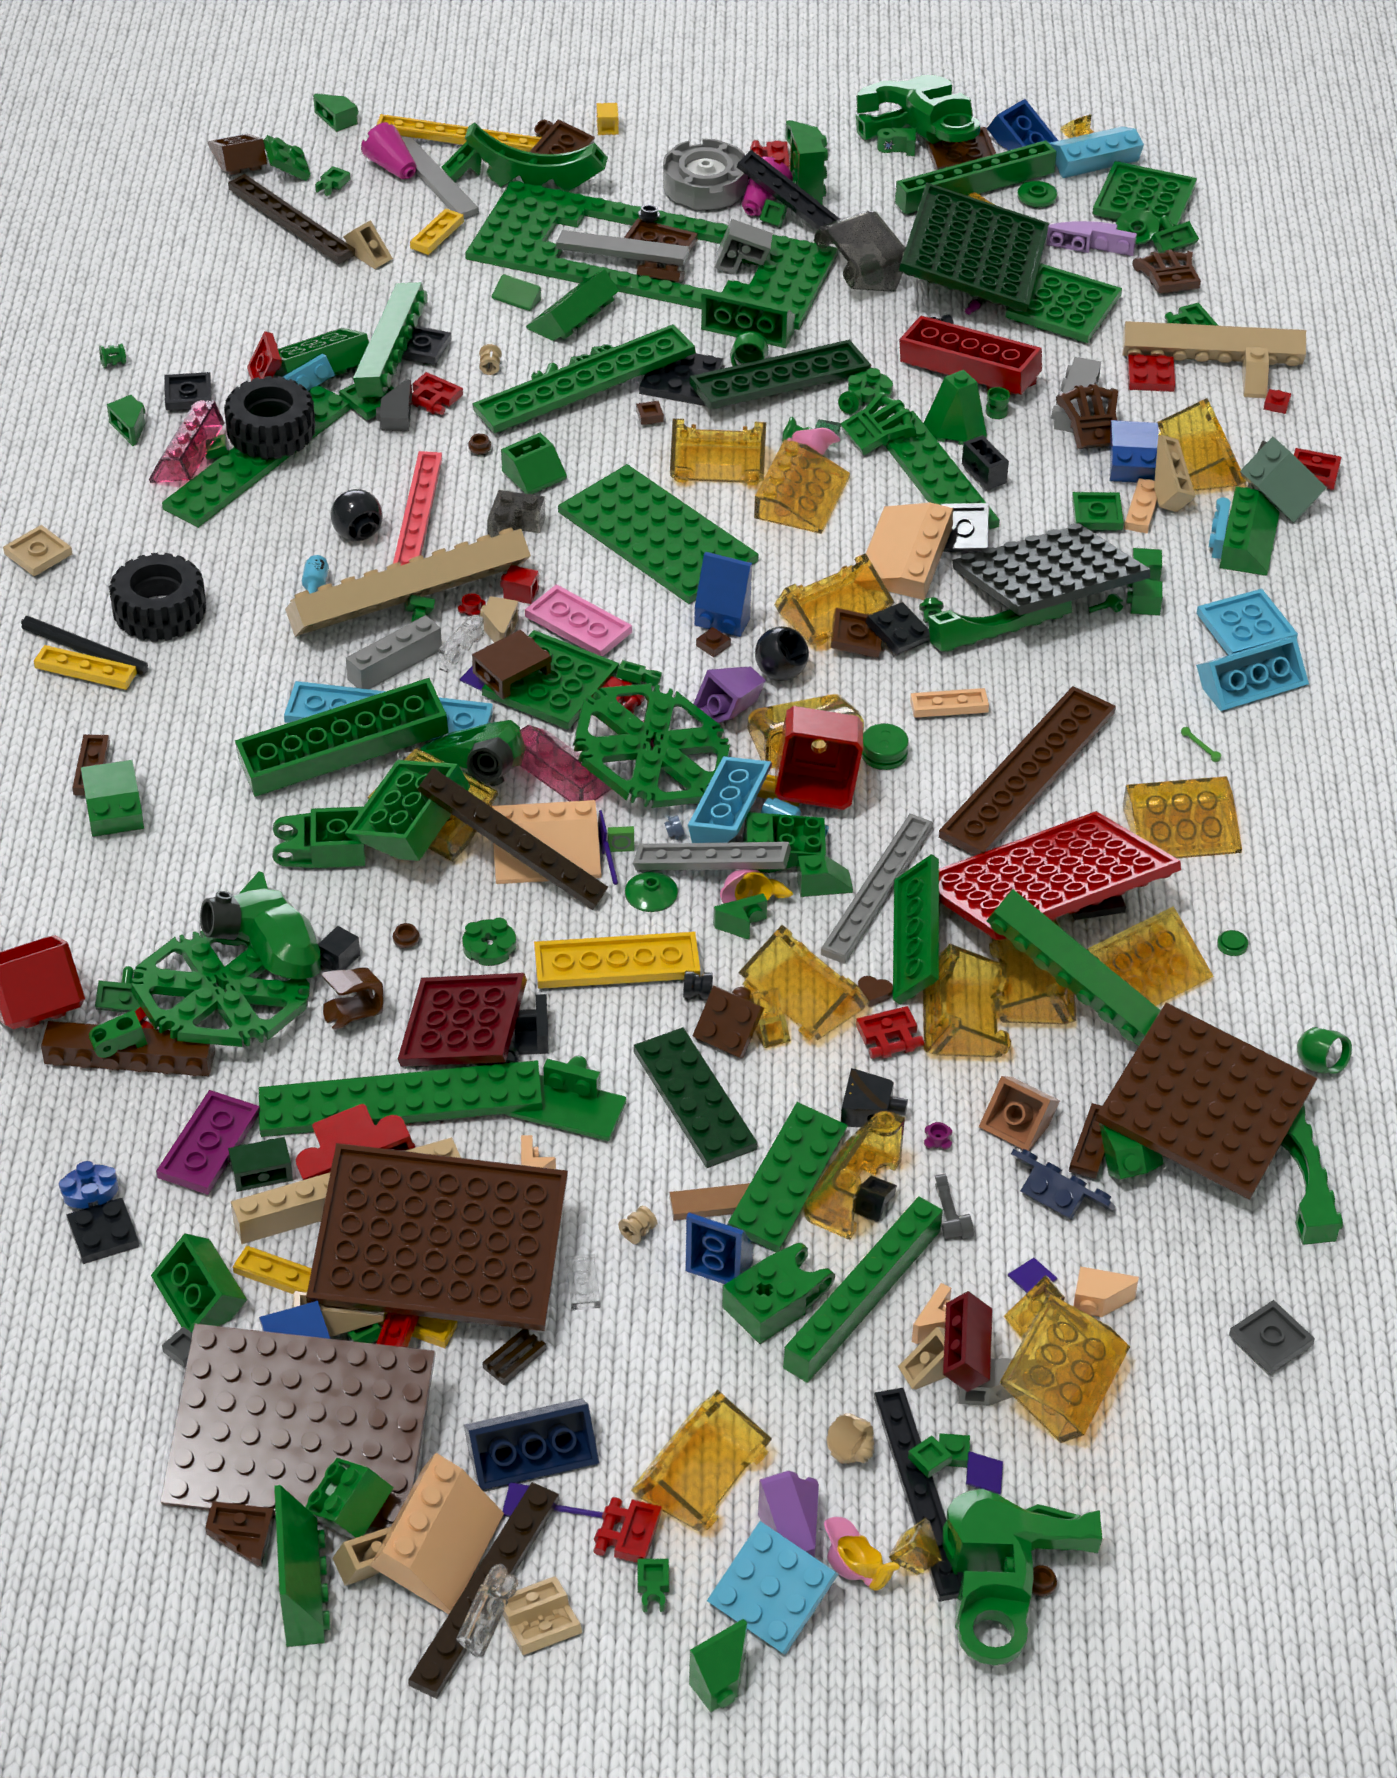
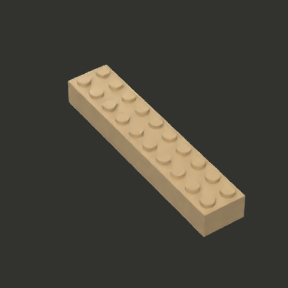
(396, 584)

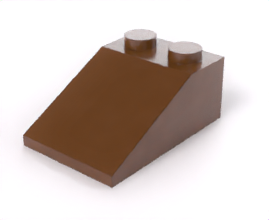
(239, 153)

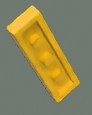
(85, 667)

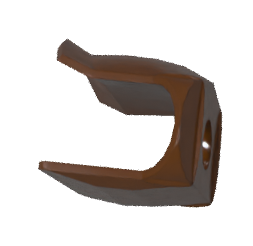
(354, 1008)

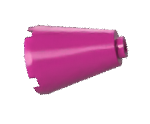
(389, 151)
(756, 195)

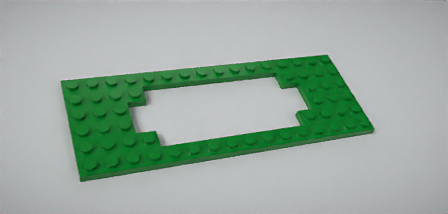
(528, 213)

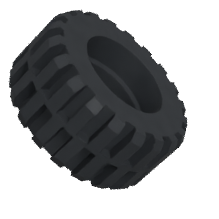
(269, 417)
(158, 617)

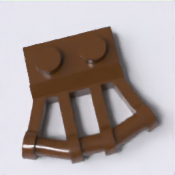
(1170, 278)
(1088, 429)

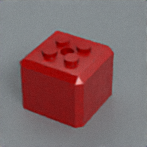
(818, 774)
(38, 982)

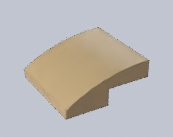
(540, 1616)

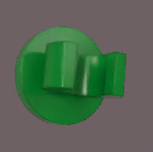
(849, 402)
(930, 605)

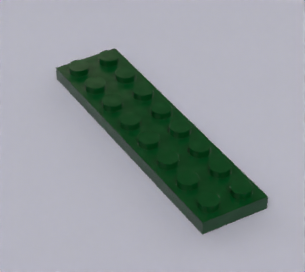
(779, 374)

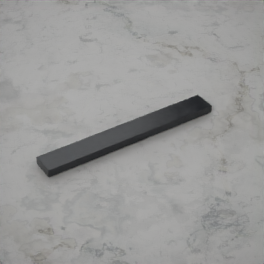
(918, 1489)

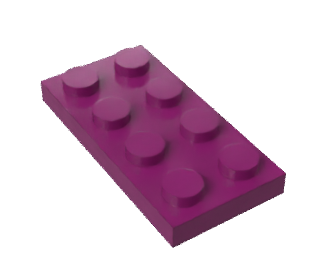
(203, 1145)

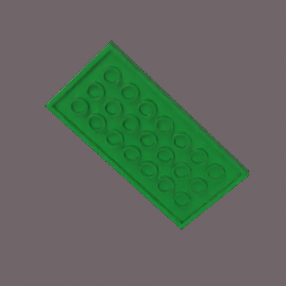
(652, 529)

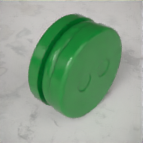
(885, 746)

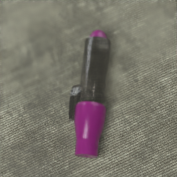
(974, 305)

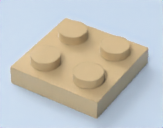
(37, 550)

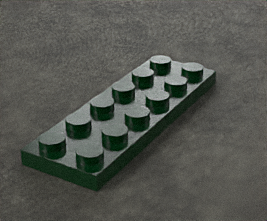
(695, 1097)

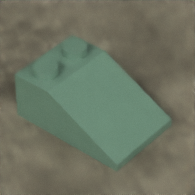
(1283, 479)

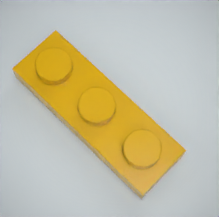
(436, 231)

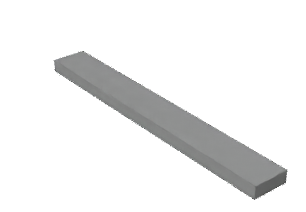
(439, 181)
(876, 889)

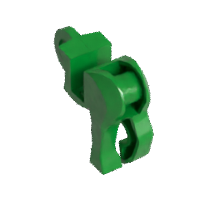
(924, 104)
(993, 1548)

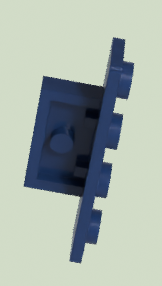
(1055, 1190)

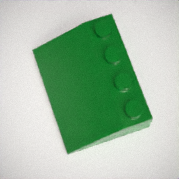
(341, 346)
(401, 818)
(300, 1571)

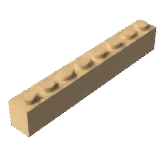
(1212, 342)
(298, 1202)

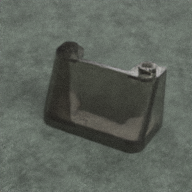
(868, 247)

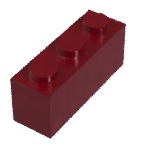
(967, 1341)

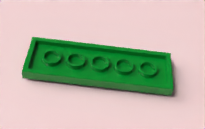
(916, 929)
(787, 1176)

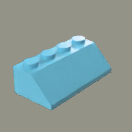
(1097, 150)
(1253, 673)
(727, 799)

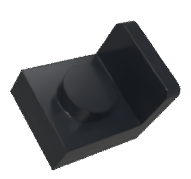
(873, 1196)

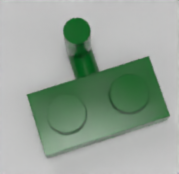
(1173, 236)
(117, 995)

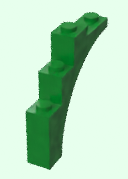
(507, 163)

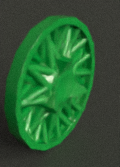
(1037, 193)

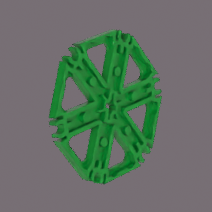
(634, 744)
(204, 997)

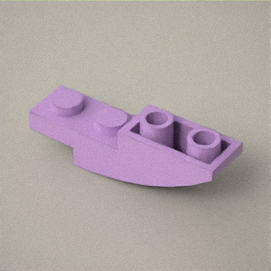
(1088, 234)

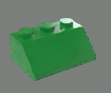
(807, 163)
(198, 1284)

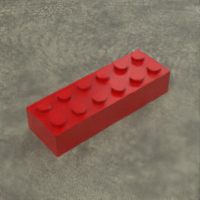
(983, 356)

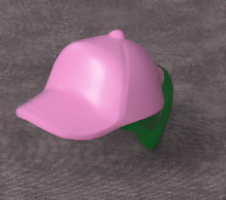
(817, 439)

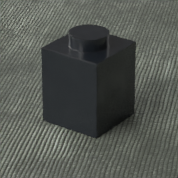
(339, 949)

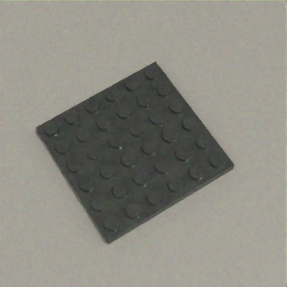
(1050, 569)

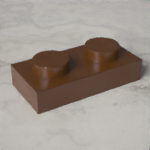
(652, 270)

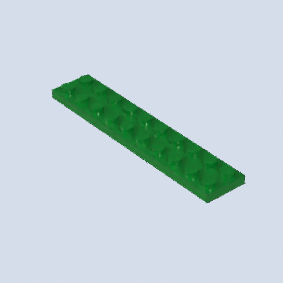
(583, 378)
(237, 472)
(409, 1095)

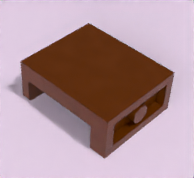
(509, 662)

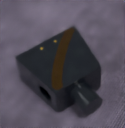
(868, 1095)

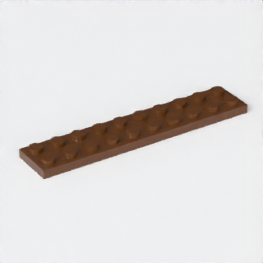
(1027, 772)

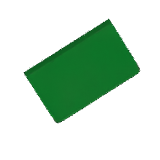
(517, 292)

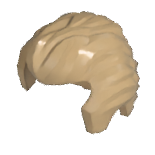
(851, 1439)

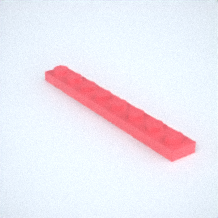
(418, 506)

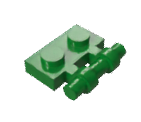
(1191, 314)

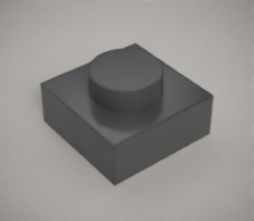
(178, 1346)

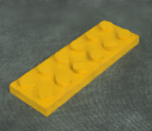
(615, 959)

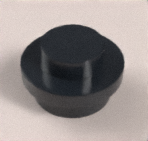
(649, 213)

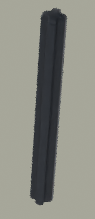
(81, 644)

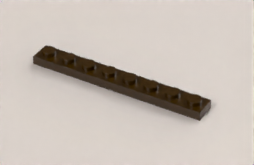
(291, 219)
(512, 838)
(508, 1550)

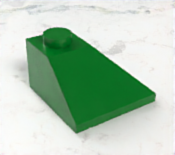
(1127, 1157)
(718, 1666)

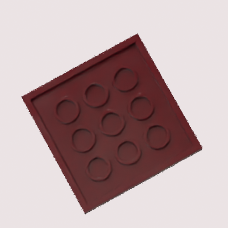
(462, 1019)

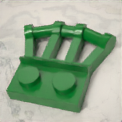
(864, 426)

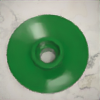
(1139, 222)
(651, 891)

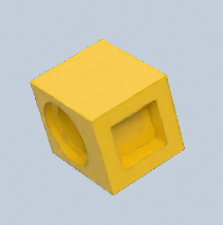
(607, 118)

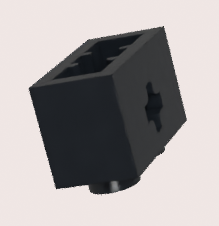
(985, 462)

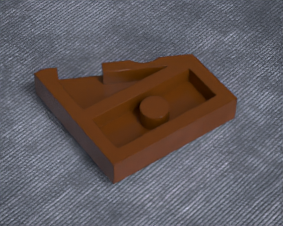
(241, 1528)

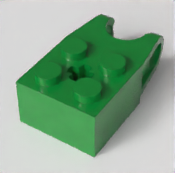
(319, 839)
(775, 1292)

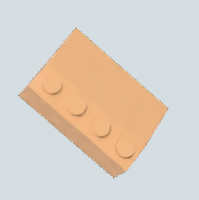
(910, 546)
(563, 826)
(439, 1534)

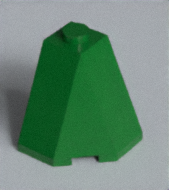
(956, 410)

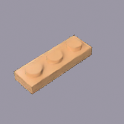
(1141, 507)
(949, 702)

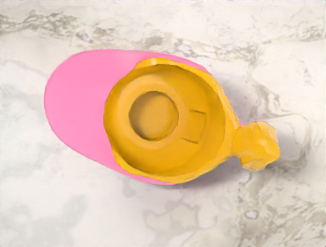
(749, 883)
(854, 1556)

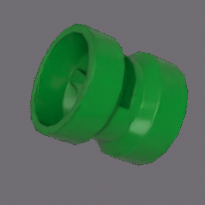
(997, 403)

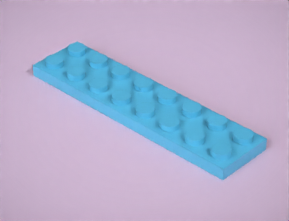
(315, 698)

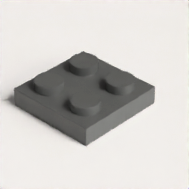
(1271, 1336)

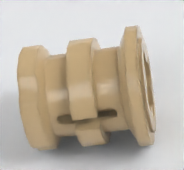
(485, 358)
(637, 1224)

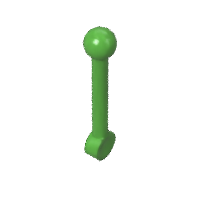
(1215, 755)

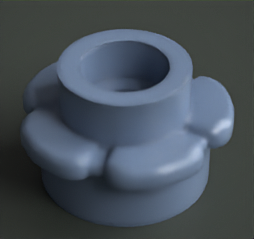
(674, 827)

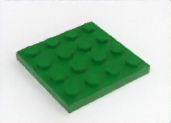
(1144, 188)
(1067, 303)
(560, 694)

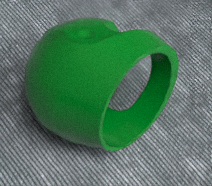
(748, 347)
(1314, 1048)

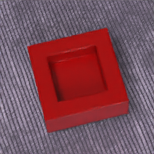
(1277, 401)

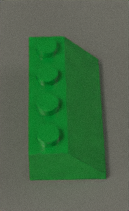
(574, 307)
(735, 315)
(1249, 533)

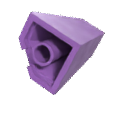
(728, 692)
(790, 1507)

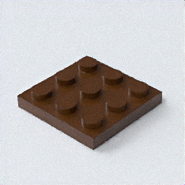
(952, 153)

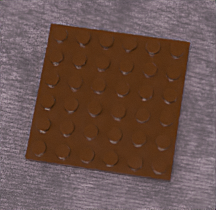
(1206, 1100)

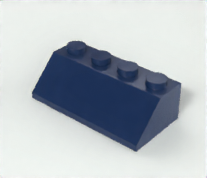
(531, 1444)

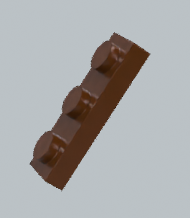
(92, 752)
(1089, 1149)

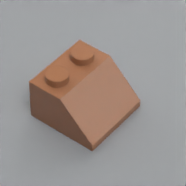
(1018, 1112)

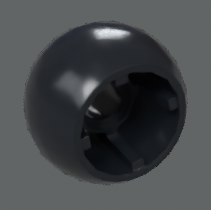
(356, 515)
(781, 653)

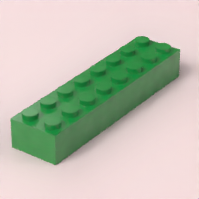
(341, 737)

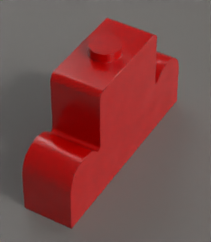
(351, 1128)

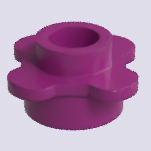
(938, 1136)

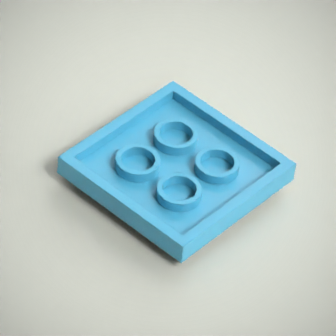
(1245, 621)
(772, 1587)

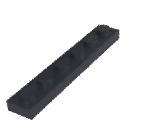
(785, 190)

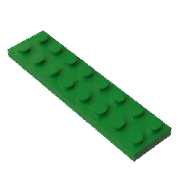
(933, 469)

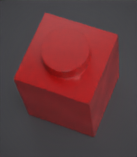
(520, 584)

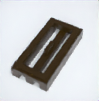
(510, 1353)

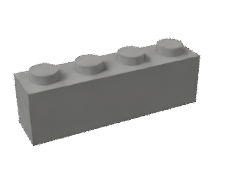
(1083, 373)
(394, 653)

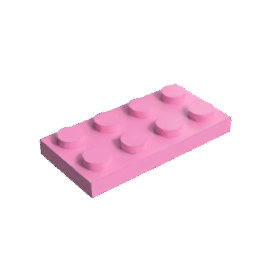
(578, 620)

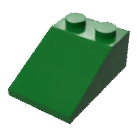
(112, 798)

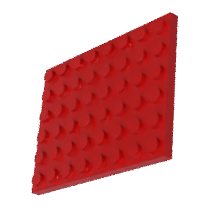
(1054, 870)

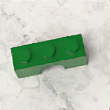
(1147, 594)

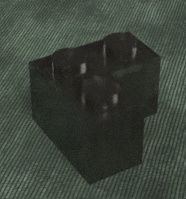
(516, 512)

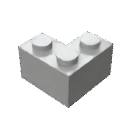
(742, 242)

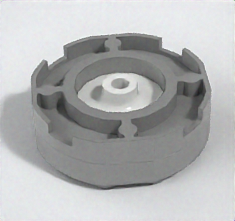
(704, 174)

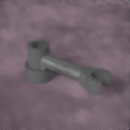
(954, 1224)

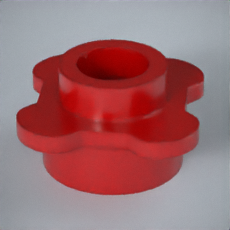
(471, 604)

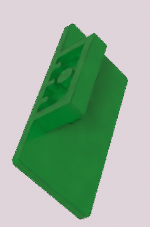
(575, 1102)

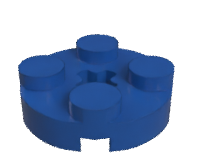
(89, 1184)

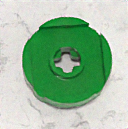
(870, 384)
(490, 929)

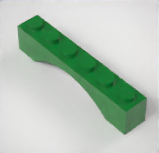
(954, 630)
(1316, 1213)

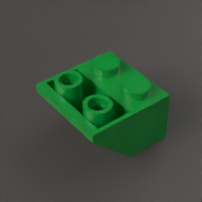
(532, 464)
(348, 1498)

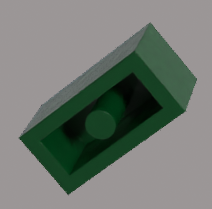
(260, 1164)

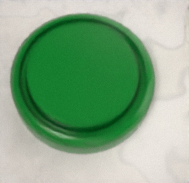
(1232, 943)

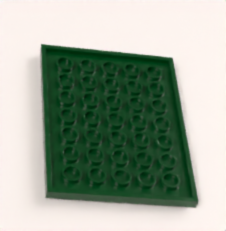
(975, 247)

